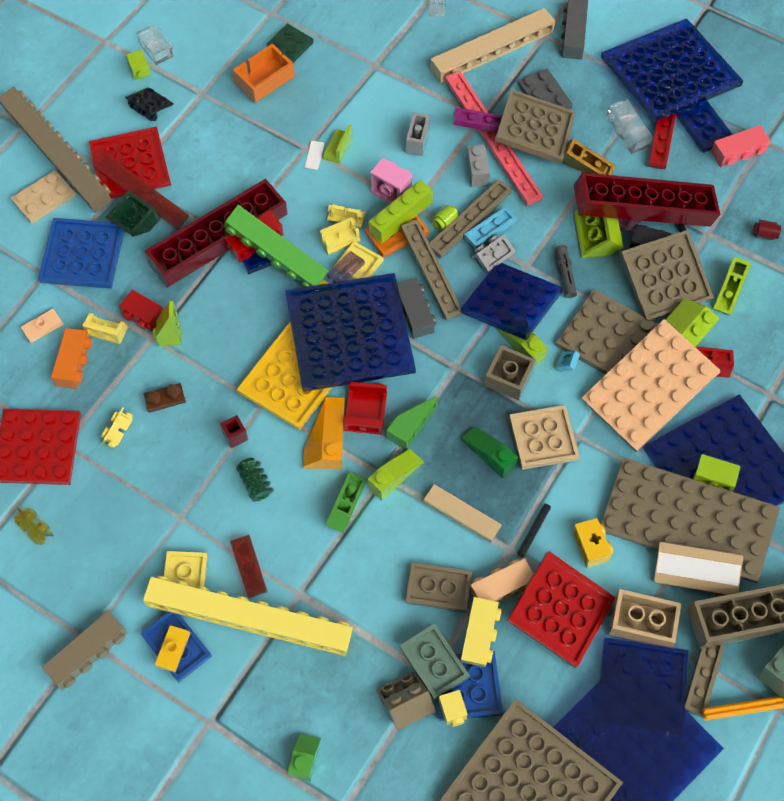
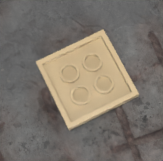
(543, 437)

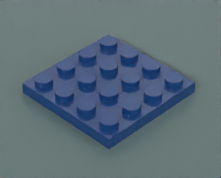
(81, 253)

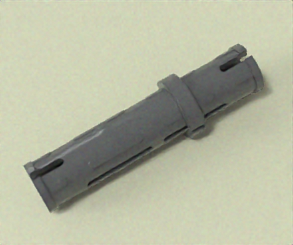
(564, 264)

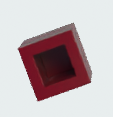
(234, 431)

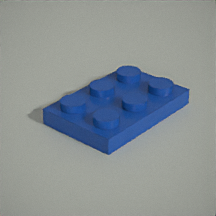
(194, 653)

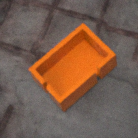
(264, 73)

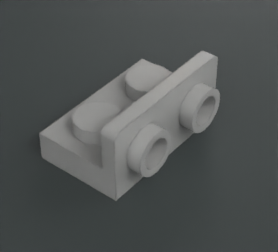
(493, 253)

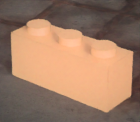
(503, 583)

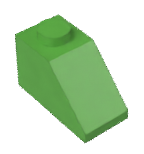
(304, 757)

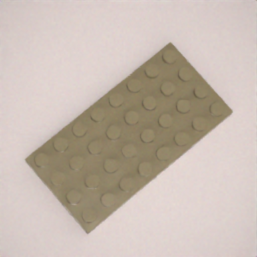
(667, 507)

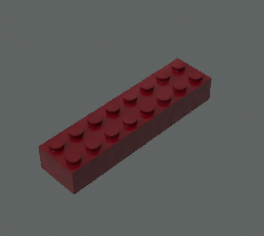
(646, 199)
(205, 237)

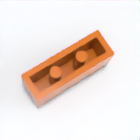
(71, 358)

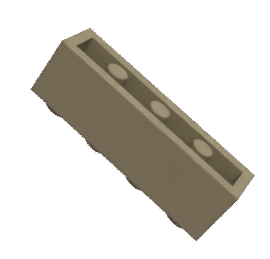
(85, 650)

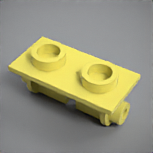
(340, 213)
(112, 434)

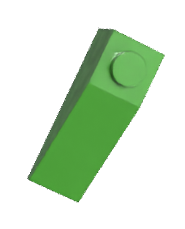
(408, 424)
(346, 502)

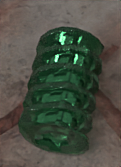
(254, 479)

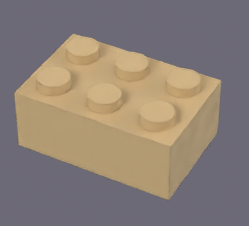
(645, 619)

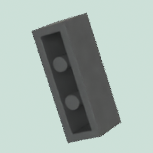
(416, 308)

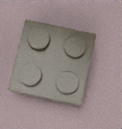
(509, 372)

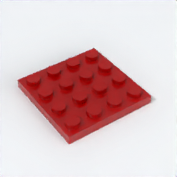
(136, 151)
(38, 446)
(561, 609)

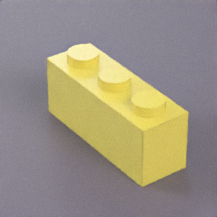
(480, 632)

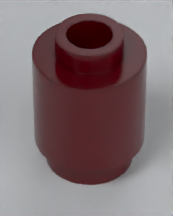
(767, 229)

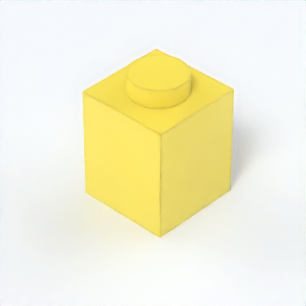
(453, 708)

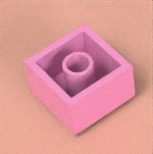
(389, 180)

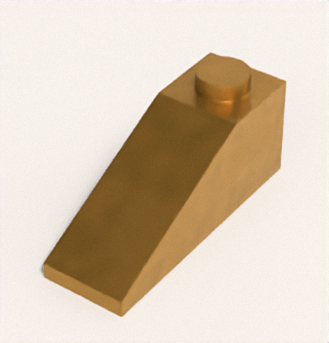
(586, 160)

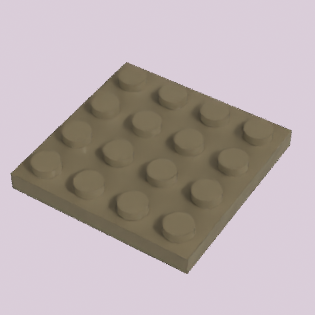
(535, 126)
(666, 274)
(604, 332)

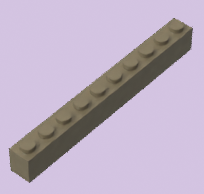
(56, 150)

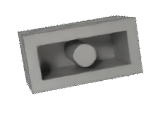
(417, 133)
(478, 165)

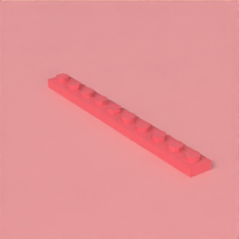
(504, 154)

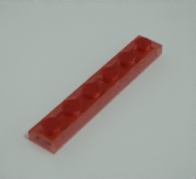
(130, 182)

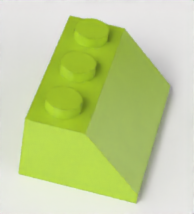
(598, 235)
(692, 320)

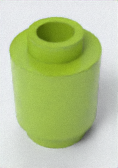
(444, 217)

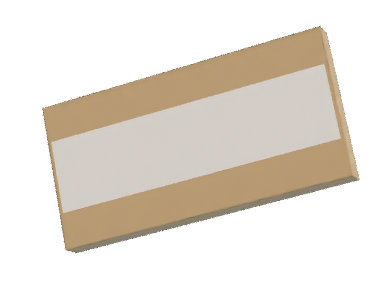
(698, 568)

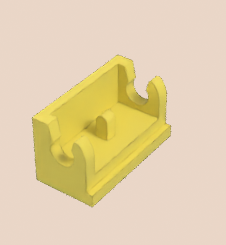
(339, 235)
(105, 329)

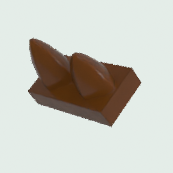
(164, 397)

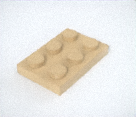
(43, 196)

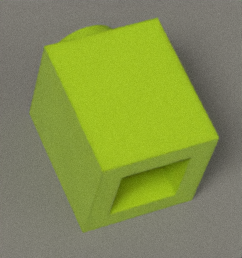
(138, 64)

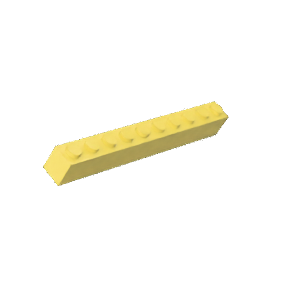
(248, 616)

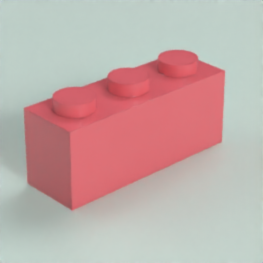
(740, 146)

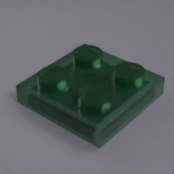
(291, 42)

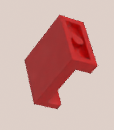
(365, 408)

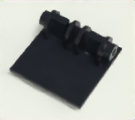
(148, 103)

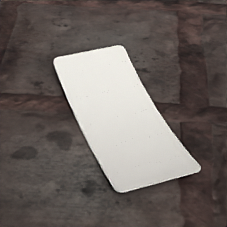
(314, 155)

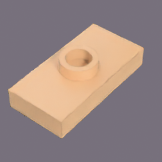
(42, 325)

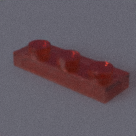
(248, 566)

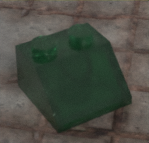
(133, 215)

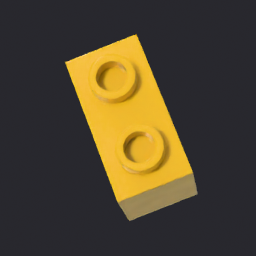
(592, 553)

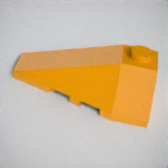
(325, 441)

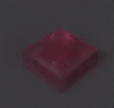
(628, 225)

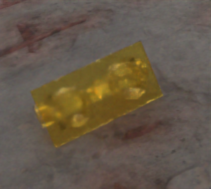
(39, 529)

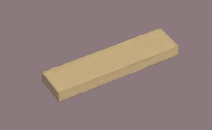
(462, 513)

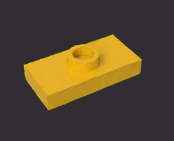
(172, 649)

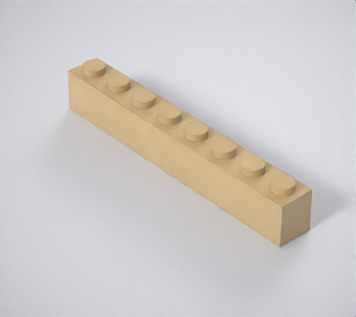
(493, 44)

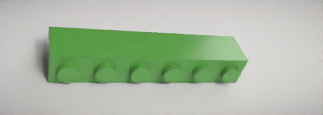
(274, 247)

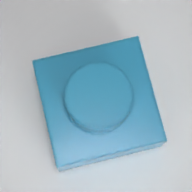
(567, 361)

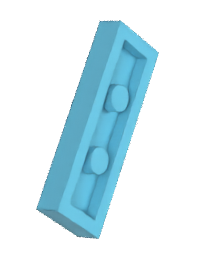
(490, 227)

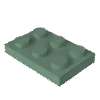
(434, 661)

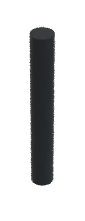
(534, 530)

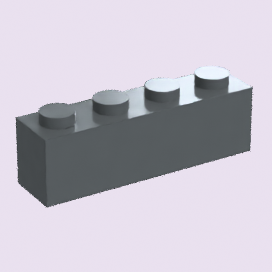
(574, 29)

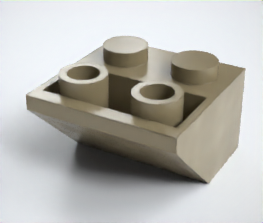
(406, 700)

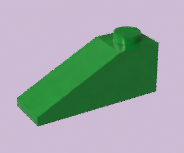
(491, 451)

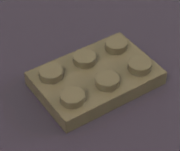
(438, 587)

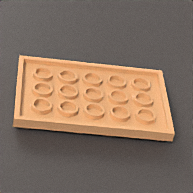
(650, 385)

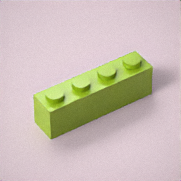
(400, 211)

